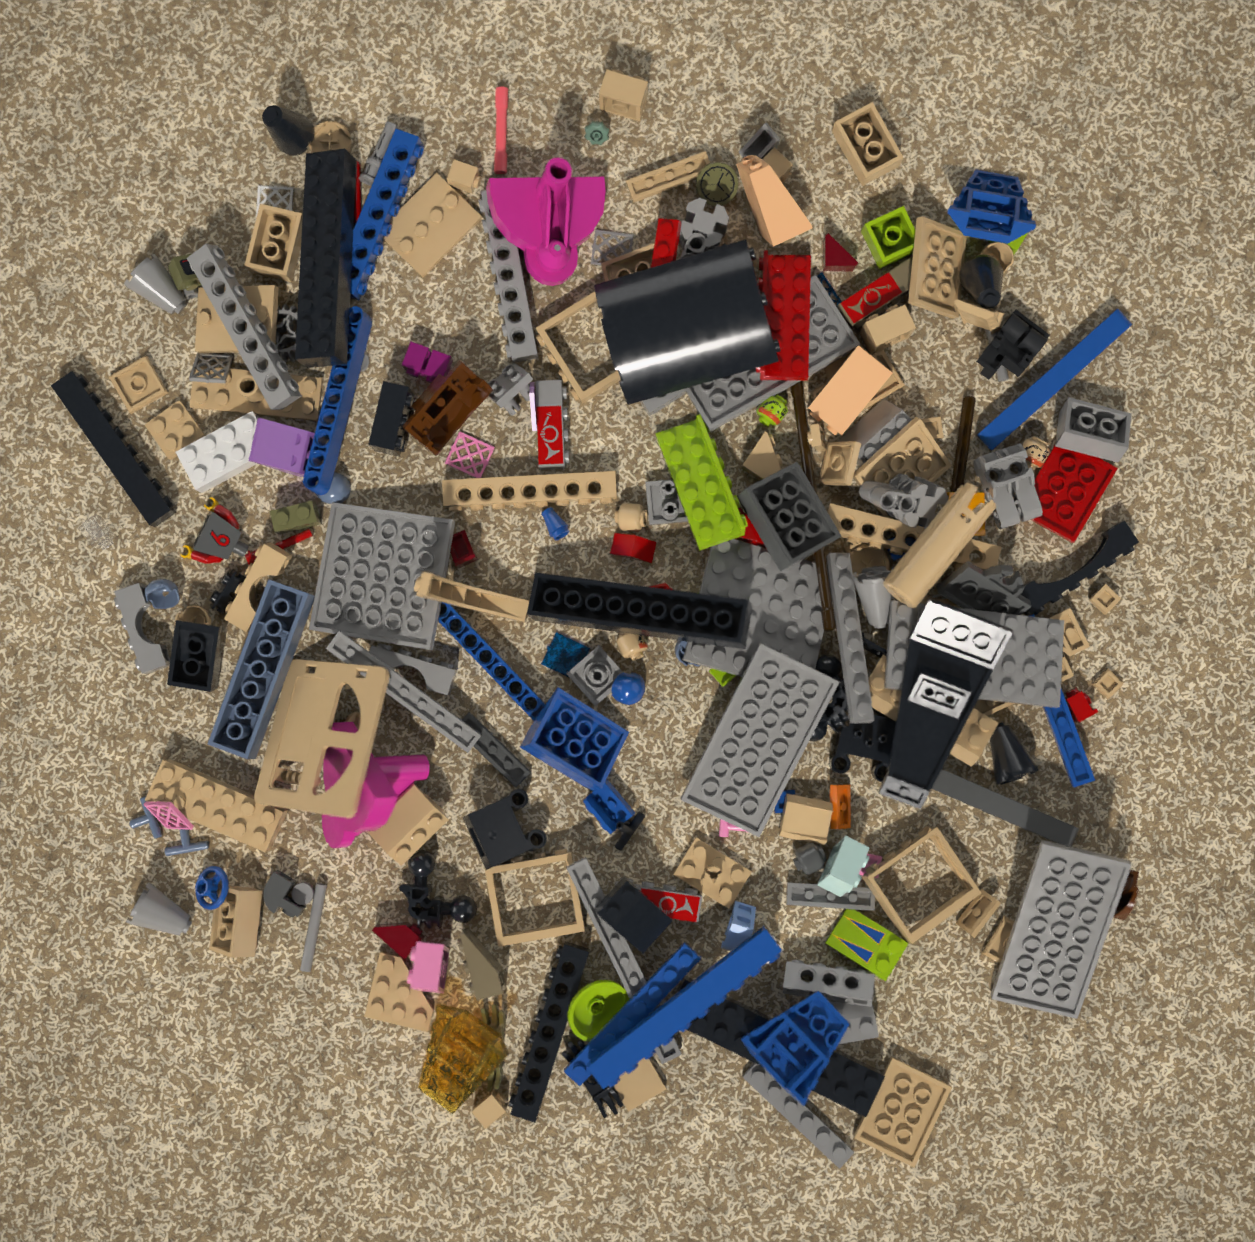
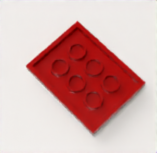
(1070, 490)

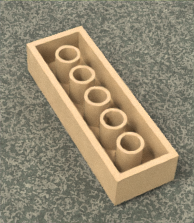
(972, 737)
(217, 805)

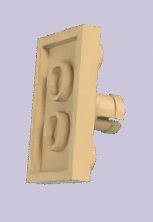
(712, 872)

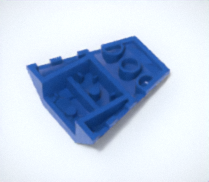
(992, 208)
(798, 1044)

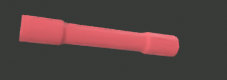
(501, 106)

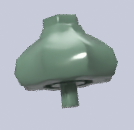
(596, 133)

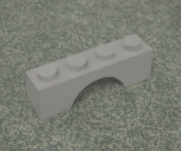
(133, 604)
(437, 677)

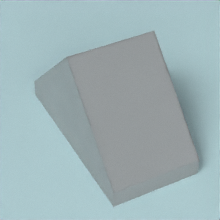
(761, 143)

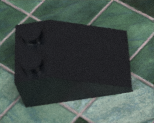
(195, 656)
(633, 915)

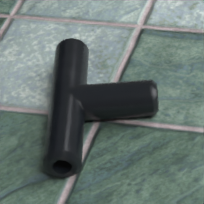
(628, 830)

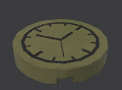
(717, 183)

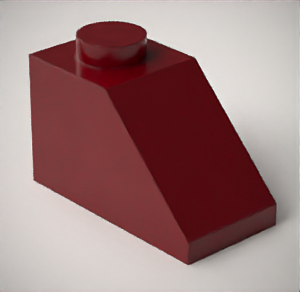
(399, 936)

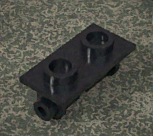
(222, 598)

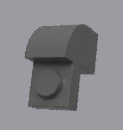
(277, 897)

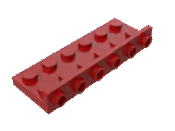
(788, 313)

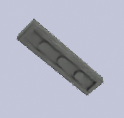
(497, 753)

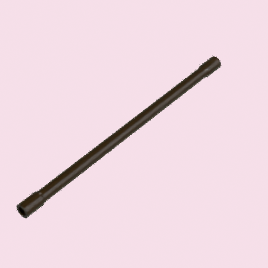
(827, 611)

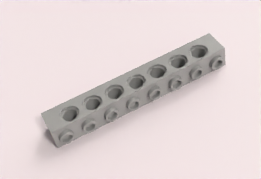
(234, 320)
(527, 348)

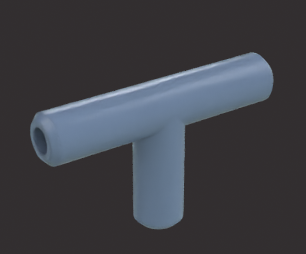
(147, 818)
(186, 845)

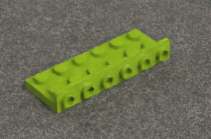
(701, 483)

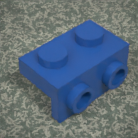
(608, 807)

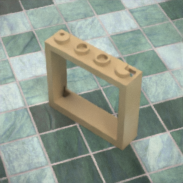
(555, 358)
(969, 893)
(538, 933)

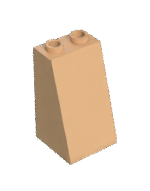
(771, 203)
(849, 391)

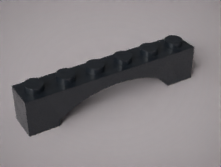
(1115, 542)

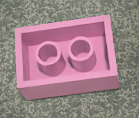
(429, 967)

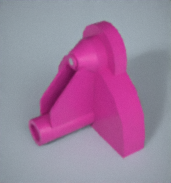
(547, 217)
(383, 783)

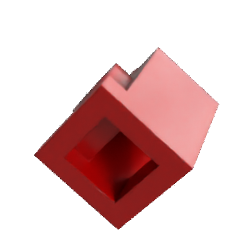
(1079, 705)

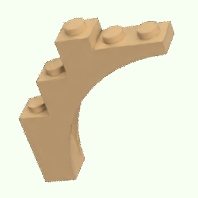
(469, 597)

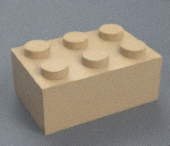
(867, 144)
(275, 243)

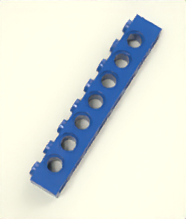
(400, 144)

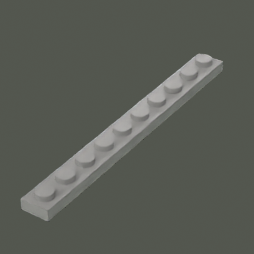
(614, 943)

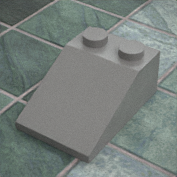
(860, 1018)

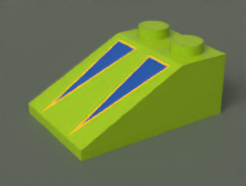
(867, 943)

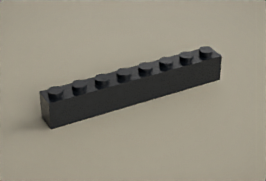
(113, 448)

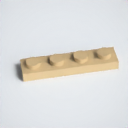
(666, 177)

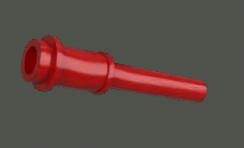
(250, 556)

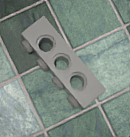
(837, 992)

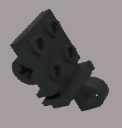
(1013, 346)

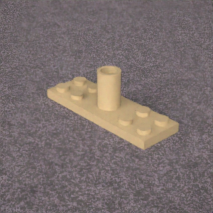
(237, 398)

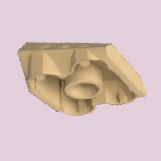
(976, 315)
(806, 819)

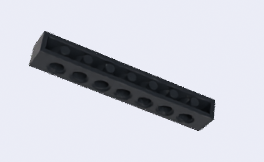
(529, 1108)

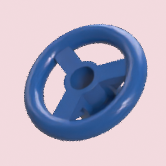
(209, 887)

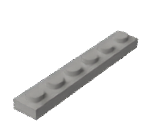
(798, 1115)

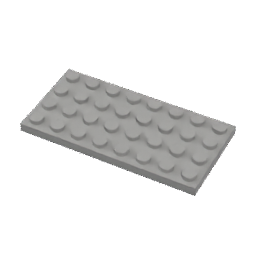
(738, 393)
(1025, 672)
(759, 739)
(1060, 929)

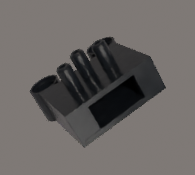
(867, 741)
(498, 831)

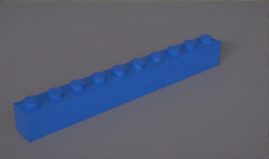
(684, 1007)

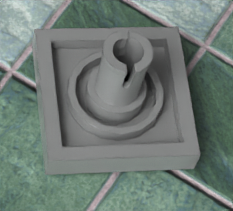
(595, 675)

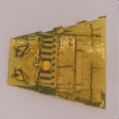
(459, 1056)

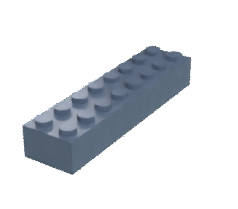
(261, 670)

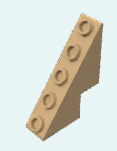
(763, 460)

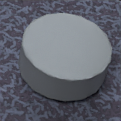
(303, 893)

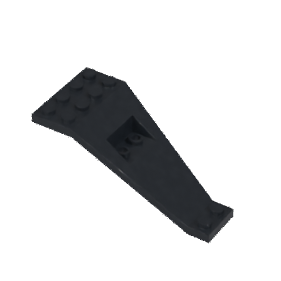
(955, 658)

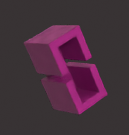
(417, 359)

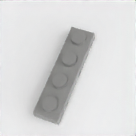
(815, 896)

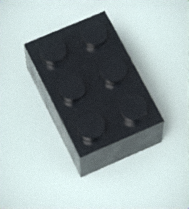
(391, 414)

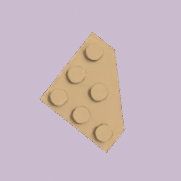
(393, 999)

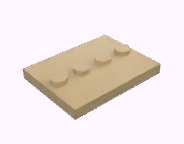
(430, 225)
(936, 267)
(211, 332)
(907, 453)
(903, 1112)

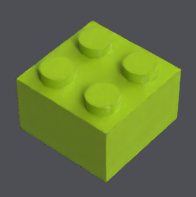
(890, 237)

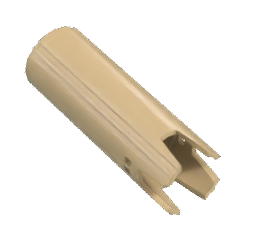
(937, 547)

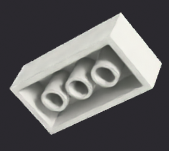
(220, 453)

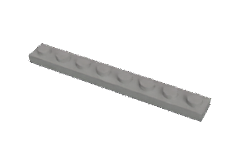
(850, 638)
(408, 694)

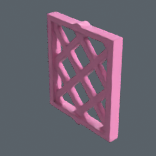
(475, 441)
(151, 806)

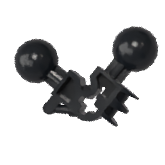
(836, 712)
(462, 908)

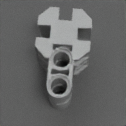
(702, 228)
(1011, 493)
(906, 498)

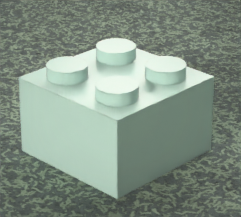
(844, 866)

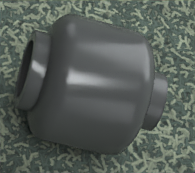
(809, 858)

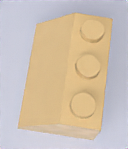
(409, 825)
(236, 922)

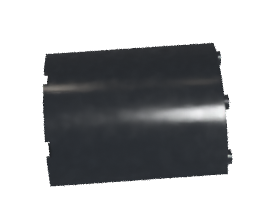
(686, 322)

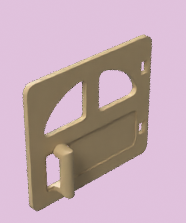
(305, 731)

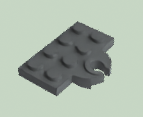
(986, 589)

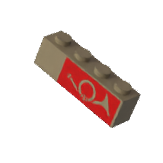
(877, 295)

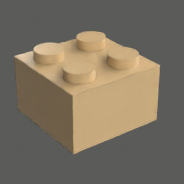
(623, 94)
(887, 329)

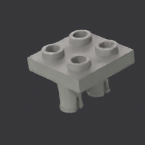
(508, 385)
(663, 503)

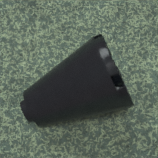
(288, 129)
(983, 280)
(1009, 756)

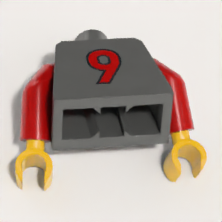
(217, 537)

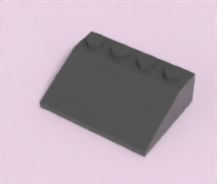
(788, 516)

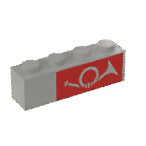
(551, 424)
(675, 903)

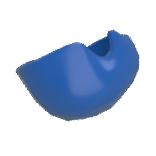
(628, 688)

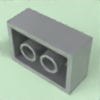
(1093, 430)

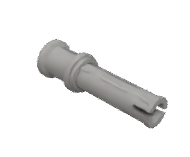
(374, 162)

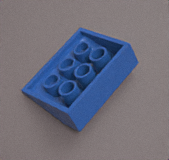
(575, 740)

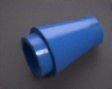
(555, 524)

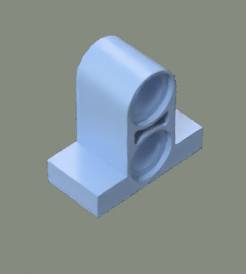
(739, 926)

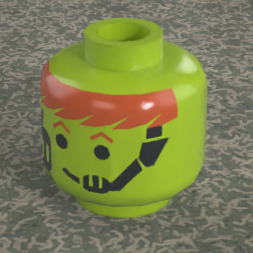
(772, 410)

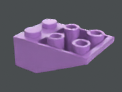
(281, 447)

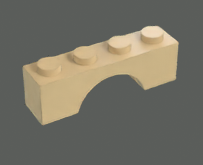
(269, 561)

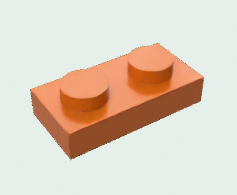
(841, 802)

